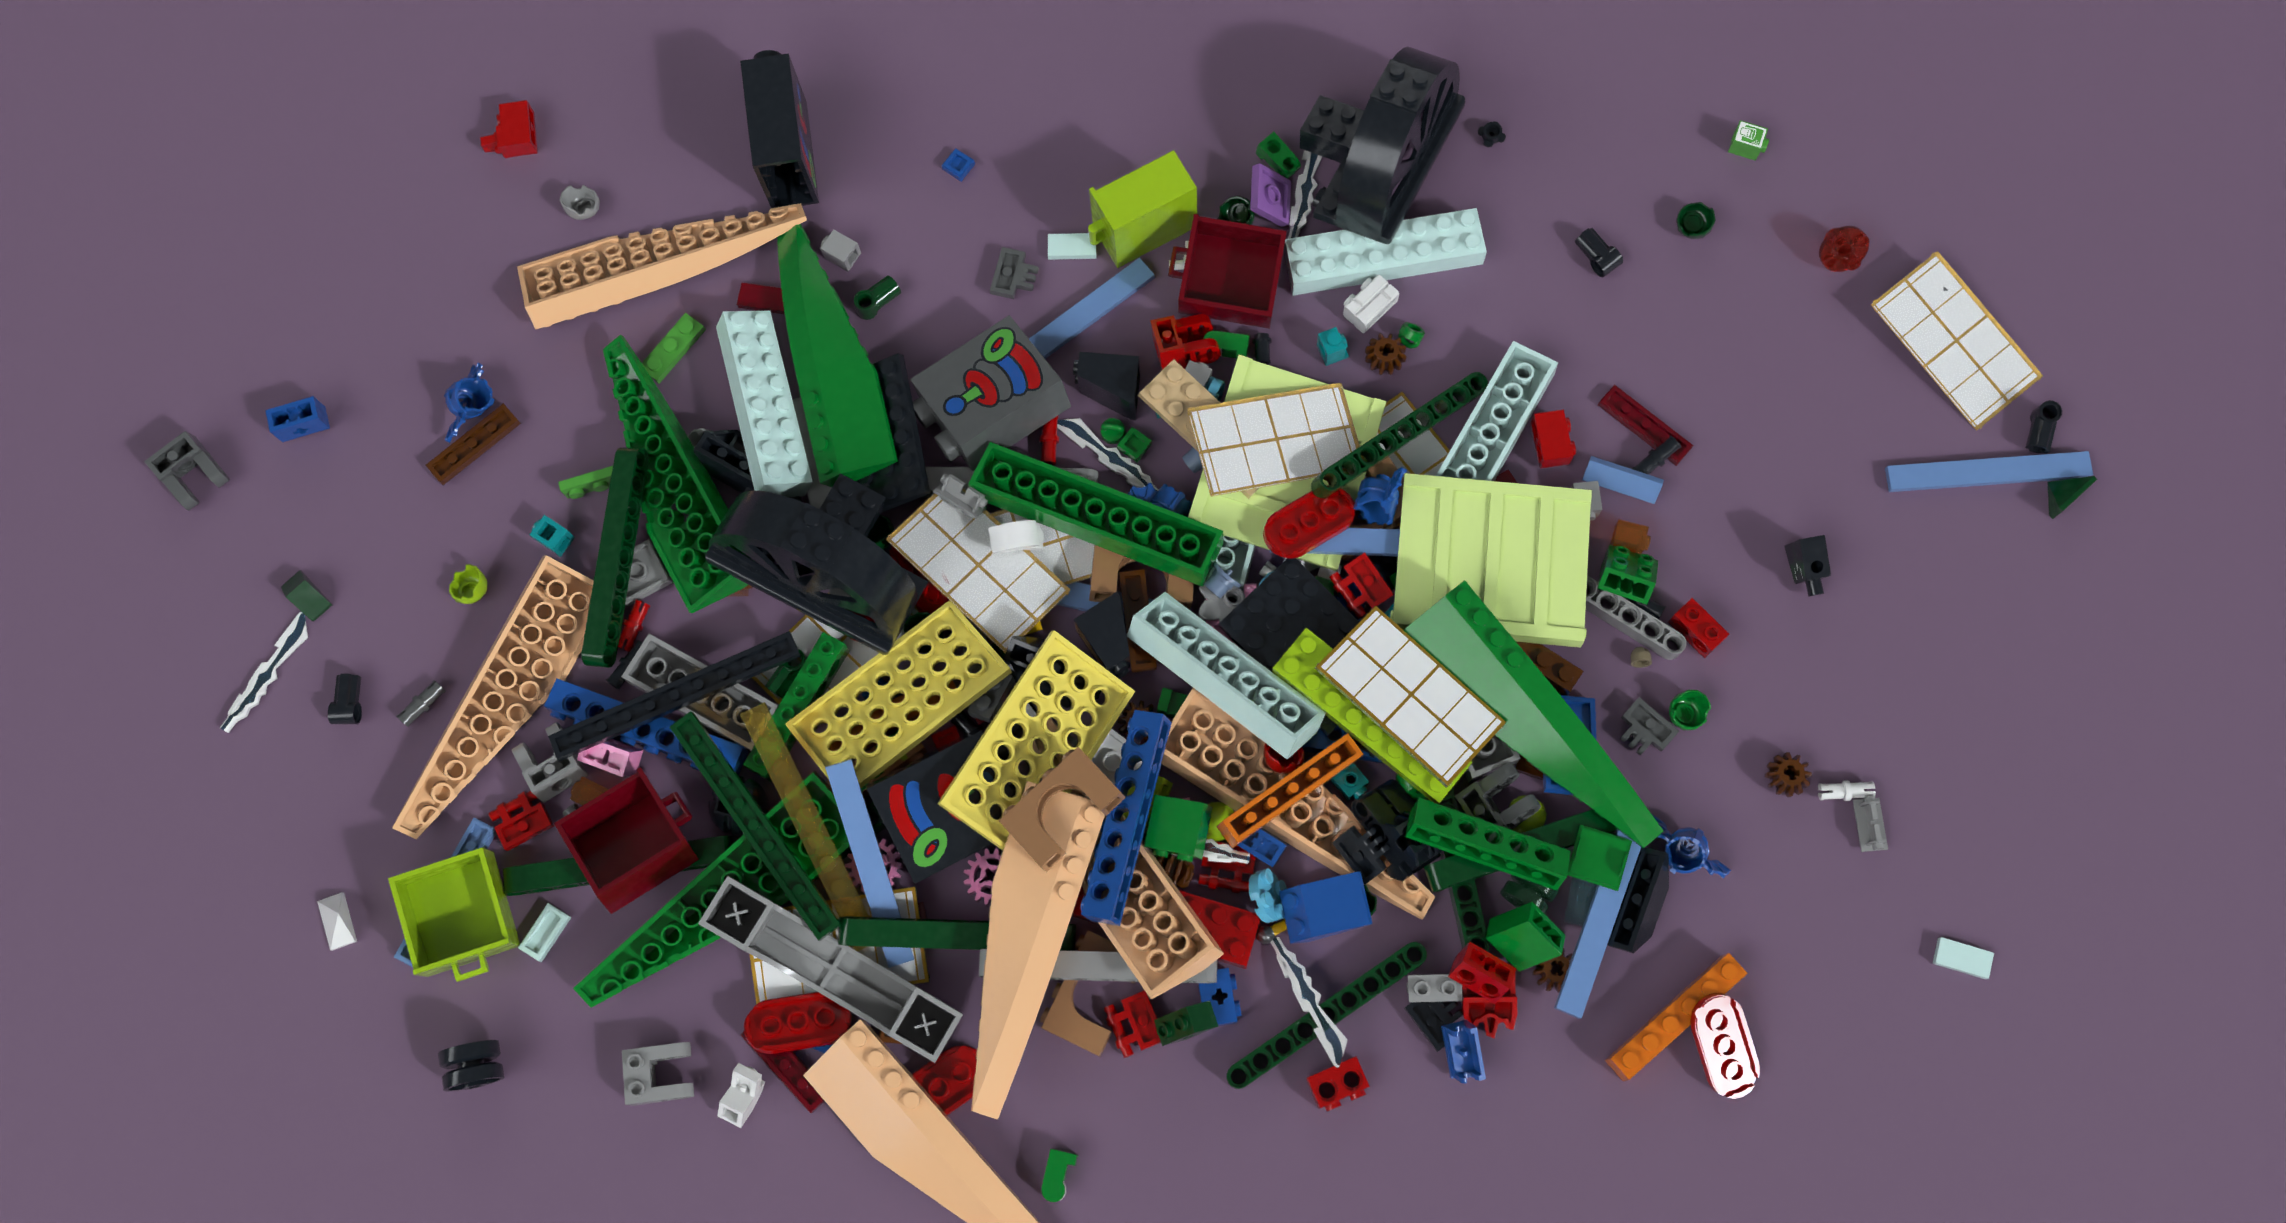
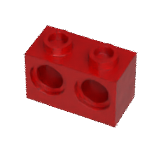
(1698, 628)
(1482, 972)
(1335, 1078)

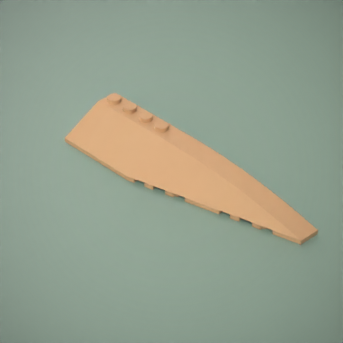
(629, 267)
(513, 681)
(1231, 766)
(1158, 928)
(1024, 939)
(909, 1129)

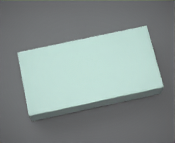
(1070, 246)
(544, 932)
(1963, 958)

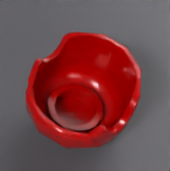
(1280, 764)

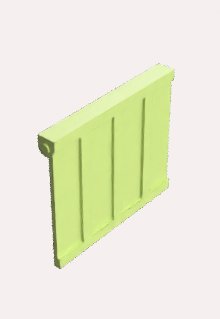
(1245, 517)
(1511, 544)

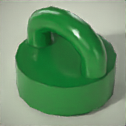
(1412, 332)
(1112, 430)

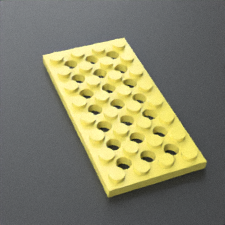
(901, 681)
(1013, 712)

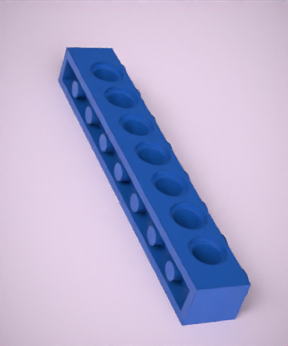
(566, 694)
(1111, 908)

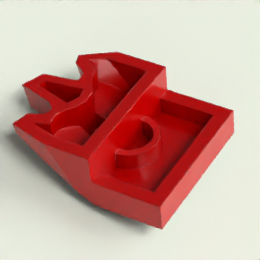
(1478, 1009)

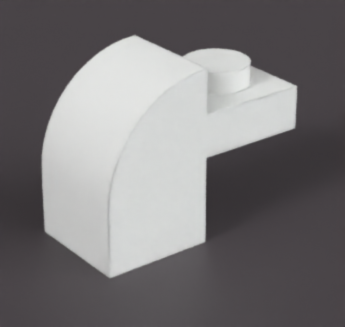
(1016, 537)
(741, 1095)

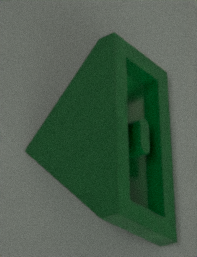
(2064, 492)

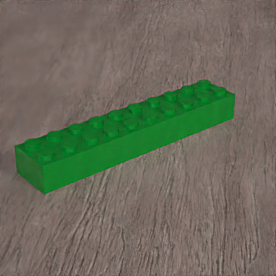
(1097, 514)

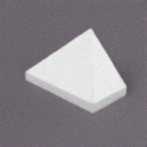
(337, 921)

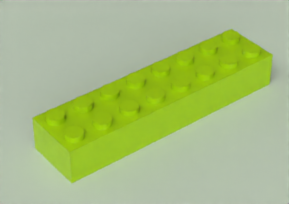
(1299, 672)

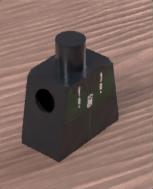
(1809, 563)

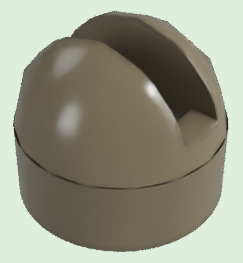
(1640, 657)

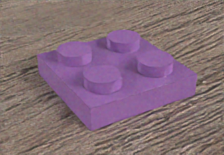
(1270, 195)

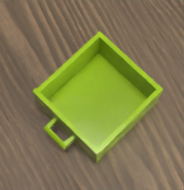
(1143, 209)
(454, 914)

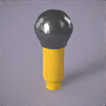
(1267, 933)

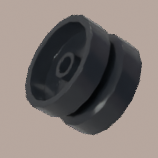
(471, 1065)

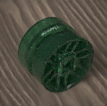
(1523, 891)

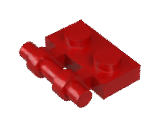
(1368, 581)
(523, 826)
(1238, 868)
(1141, 1017)

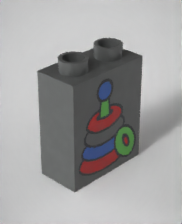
(988, 392)

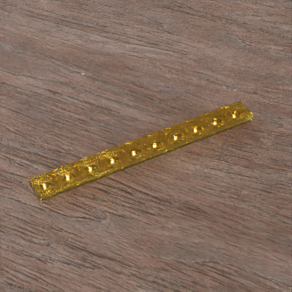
(803, 813)

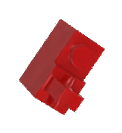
(514, 132)

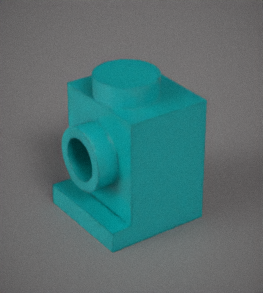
(1332, 346)
(559, 540)
(1351, 790)

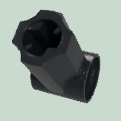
(1601, 256)
(2042, 428)
(346, 703)

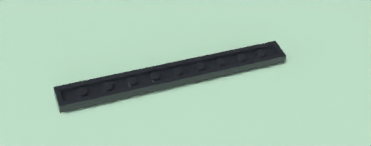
(674, 696)

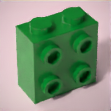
(1628, 574)
(1178, 828)
(1525, 936)

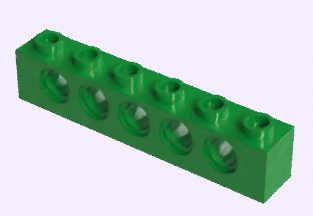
(806, 688)
(1488, 844)

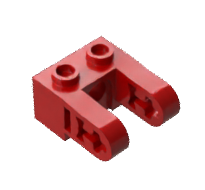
(1172, 335)

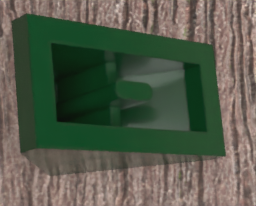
(305, 596)

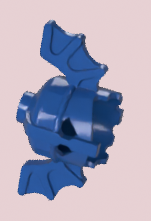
(471, 392)
(1165, 497)
(1379, 497)
(1686, 858)

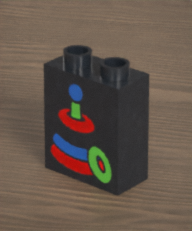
(779, 130)
(919, 827)

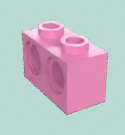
(613, 757)

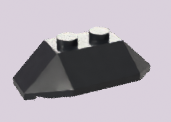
(725, 458)
(1020, 654)
(1641, 901)

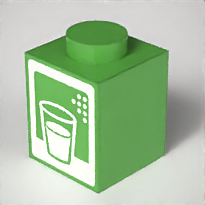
(1748, 140)

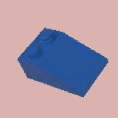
(1325, 907)

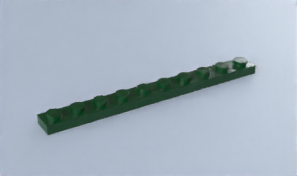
(755, 826)

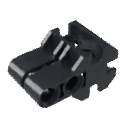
(1388, 811)

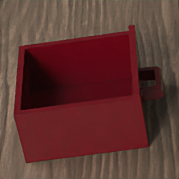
(1230, 271)
(627, 840)

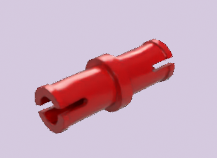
(1049, 440)
(633, 625)

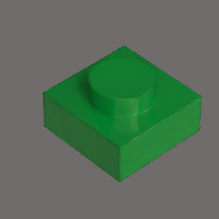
(1134, 444)

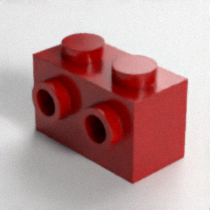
(1552, 438)

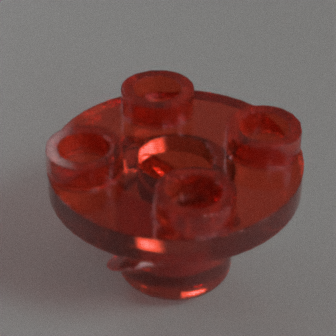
(1843, 248)

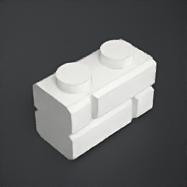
(1370, 303)

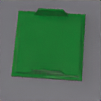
(1599, 857)

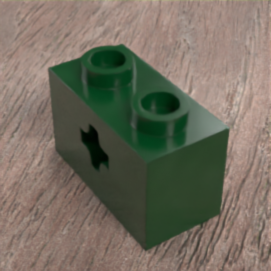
(1186, 1023)

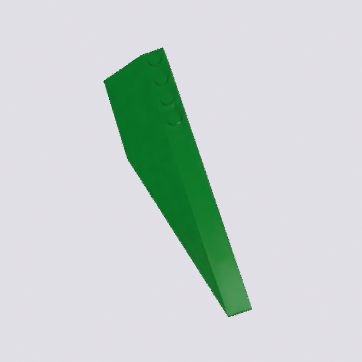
(832, 370)
(671, 478)
(1538, 720)
(675, 927)

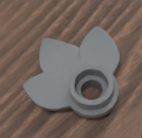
(1217, 608)

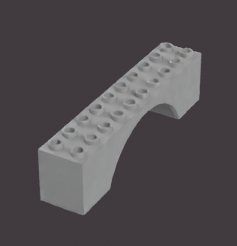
(831, 969)

